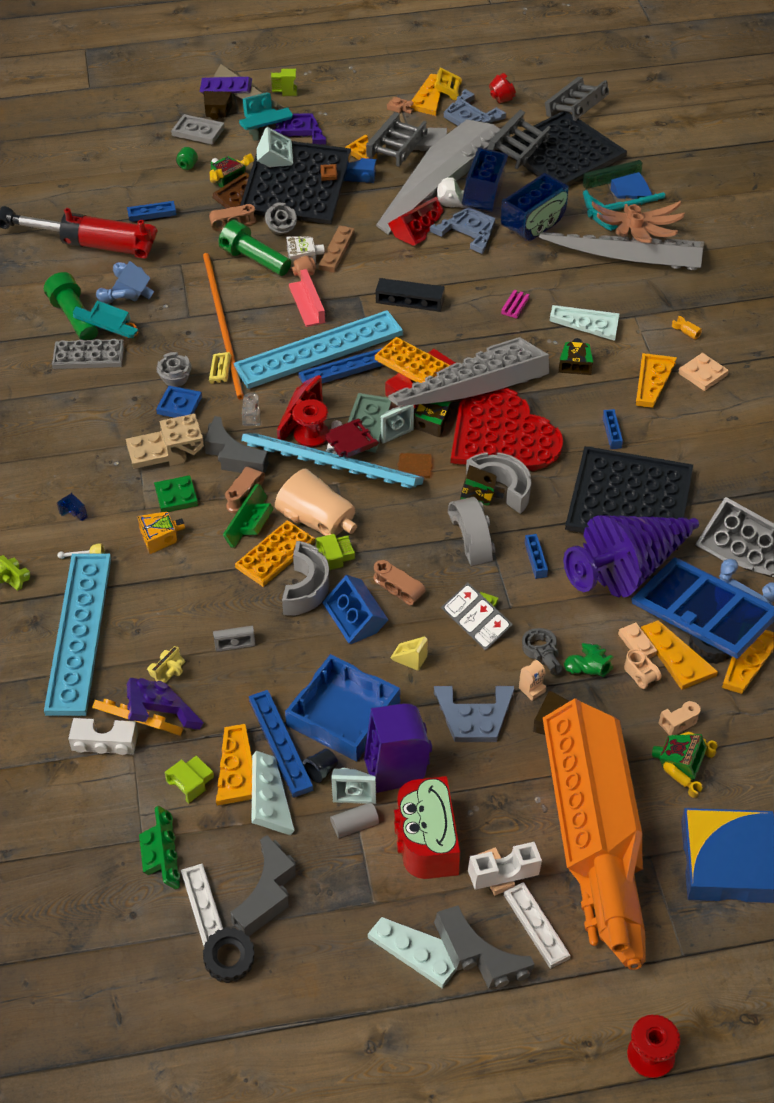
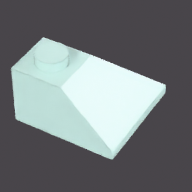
(274, 149)
(397, 422)
(353, 786)

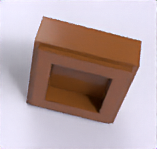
(329, 172)

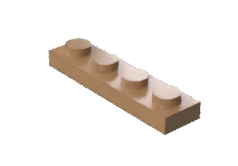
(336, 249)

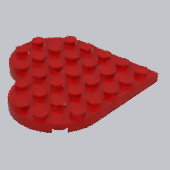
(504, 425)

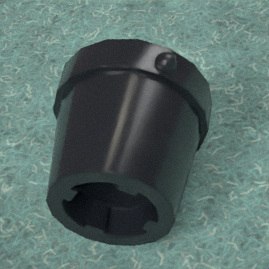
(320, 764)

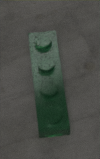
(605, 175)

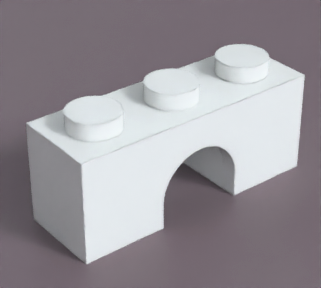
(119, 740)
(519, 864)

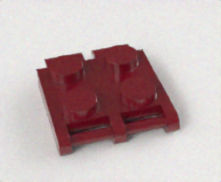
(350, 439)

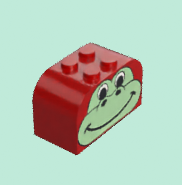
(427, 829)

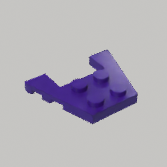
(301, 125)
(159, 697)

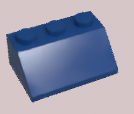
(354, 610)

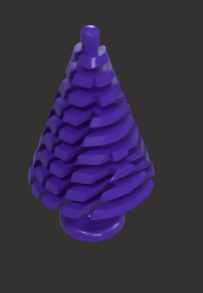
(624, 551)

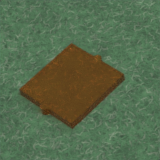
(415, 464)

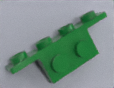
(249, 517)
(159, 850)

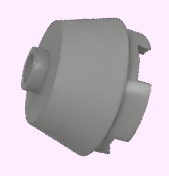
(280, 218)
(174, 369)

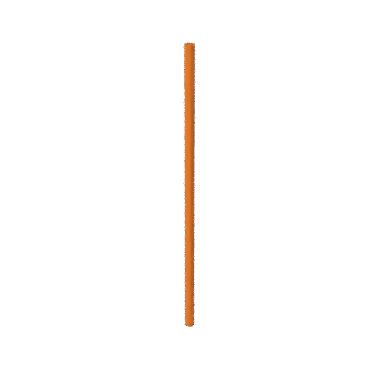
(237, 384)

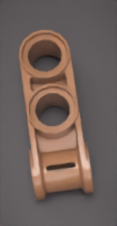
(221, 217)
(242, 487)
(398, 582)

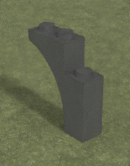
(231, 453)
(269, 895)
(469, 949)

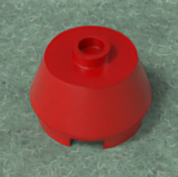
(502, 89)

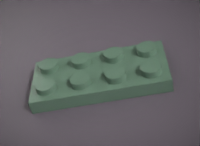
(369, 410)

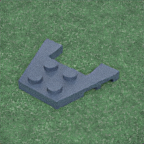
(462, 111)
(470, 223)
(474, 721)

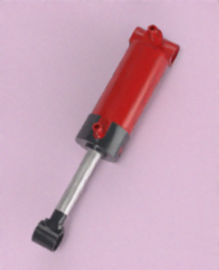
(91, 231)

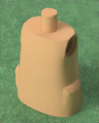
(315, 504)

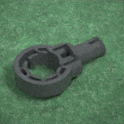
(546, 652)

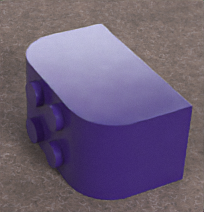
(396, 746)

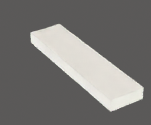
(201, 901)
(537, 925)

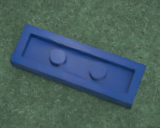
(151, 211)

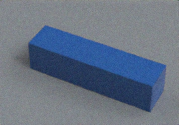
(612, 429)
(536, 556)

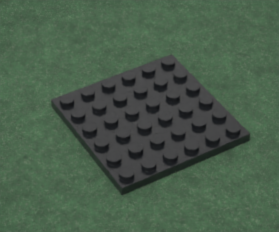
(570, 150)
(299, 183)
(627, 486)

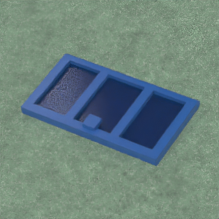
(705, 607)

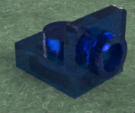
(73, 505)

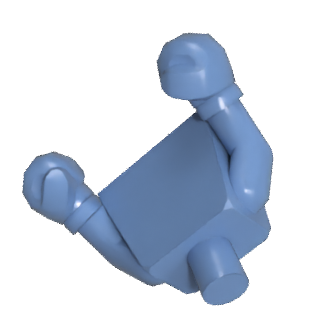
(129, 285)
(730, 567)

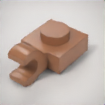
(398, 105)

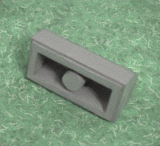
(234, 638)
(354, 820)

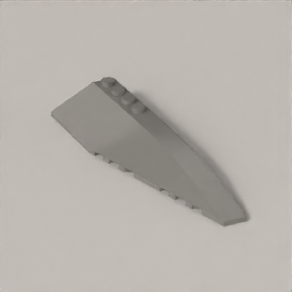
(446, 158)

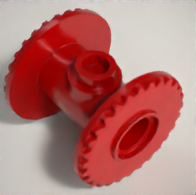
(311, 418)
(653, 1046)

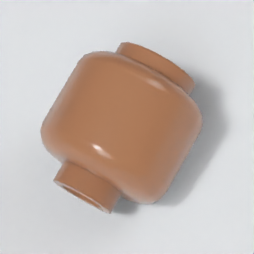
(304, 263)

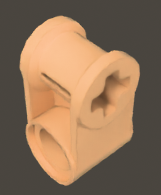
(641, 668)

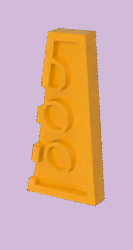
(427, 97)
(652, 378)
(678, 658)
(744, 669)
(122, 711)
(235, 767)

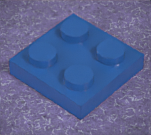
(178, 402)

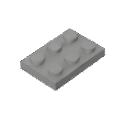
(198, 129)

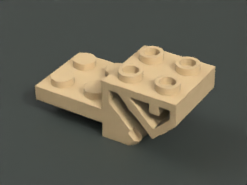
(169, 444)

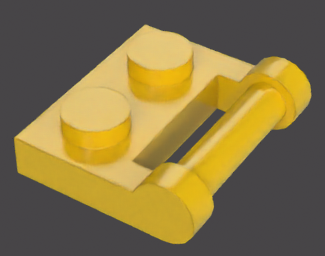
(443, 83)

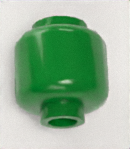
(186, 158)

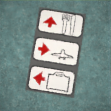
(476, 616)

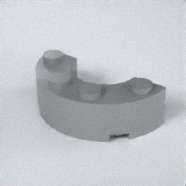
(509, 472)
(474, 529)
(314, 588)

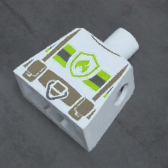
(302, 246)

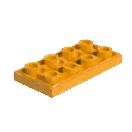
(409, 360)
(273, 553)

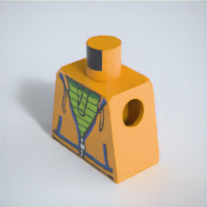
(159, 530)

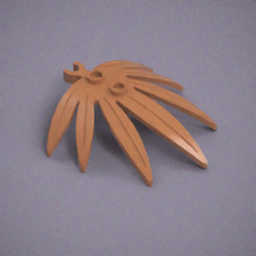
(641, 223)

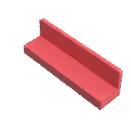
(307, 300)

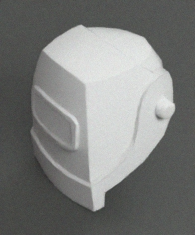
(450, 194)

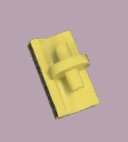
(168, 665)

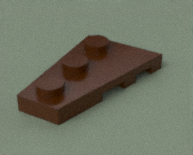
(232, 193)

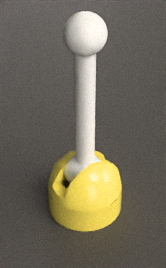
(95, 549)

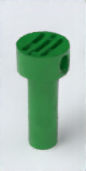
(237, 239)
(65, 294)

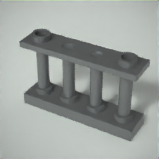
(579, 106)
(509, 128)
(388, 130)

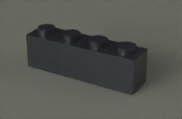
(410, 294)

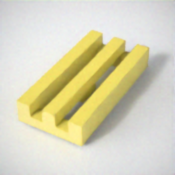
(223, 367)

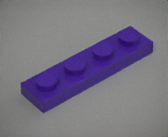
(226, 84)

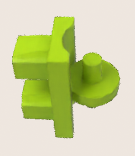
(11, 574)

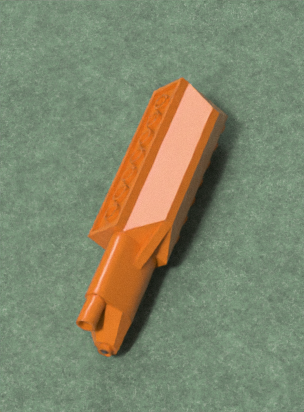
(599, 824)

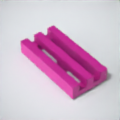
(525, 298)

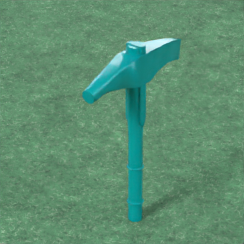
(592, 212)

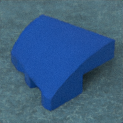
(630, 186)

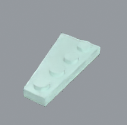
(590, 321)
(268, 795)
(416, 949)

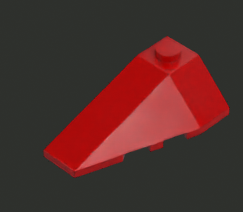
(416, 223)
(310, 390)

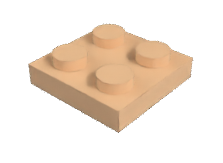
(703, 371)

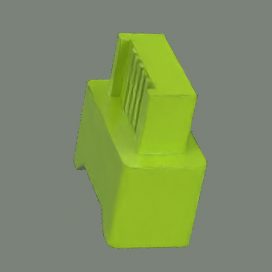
(284, 82)
(335, 550)
(189, 777)

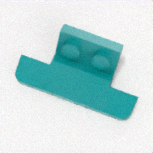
(260, 113)
(108, 318)

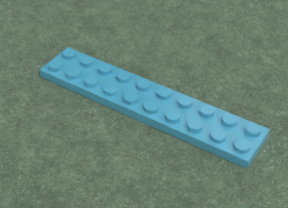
(317, 349)
(322, 457)
(78, 636)

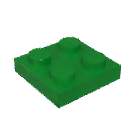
(176, 494)

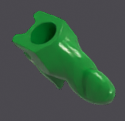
(593, 663)

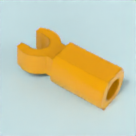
(687, 328)

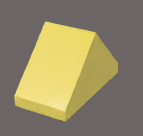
(411, 653)

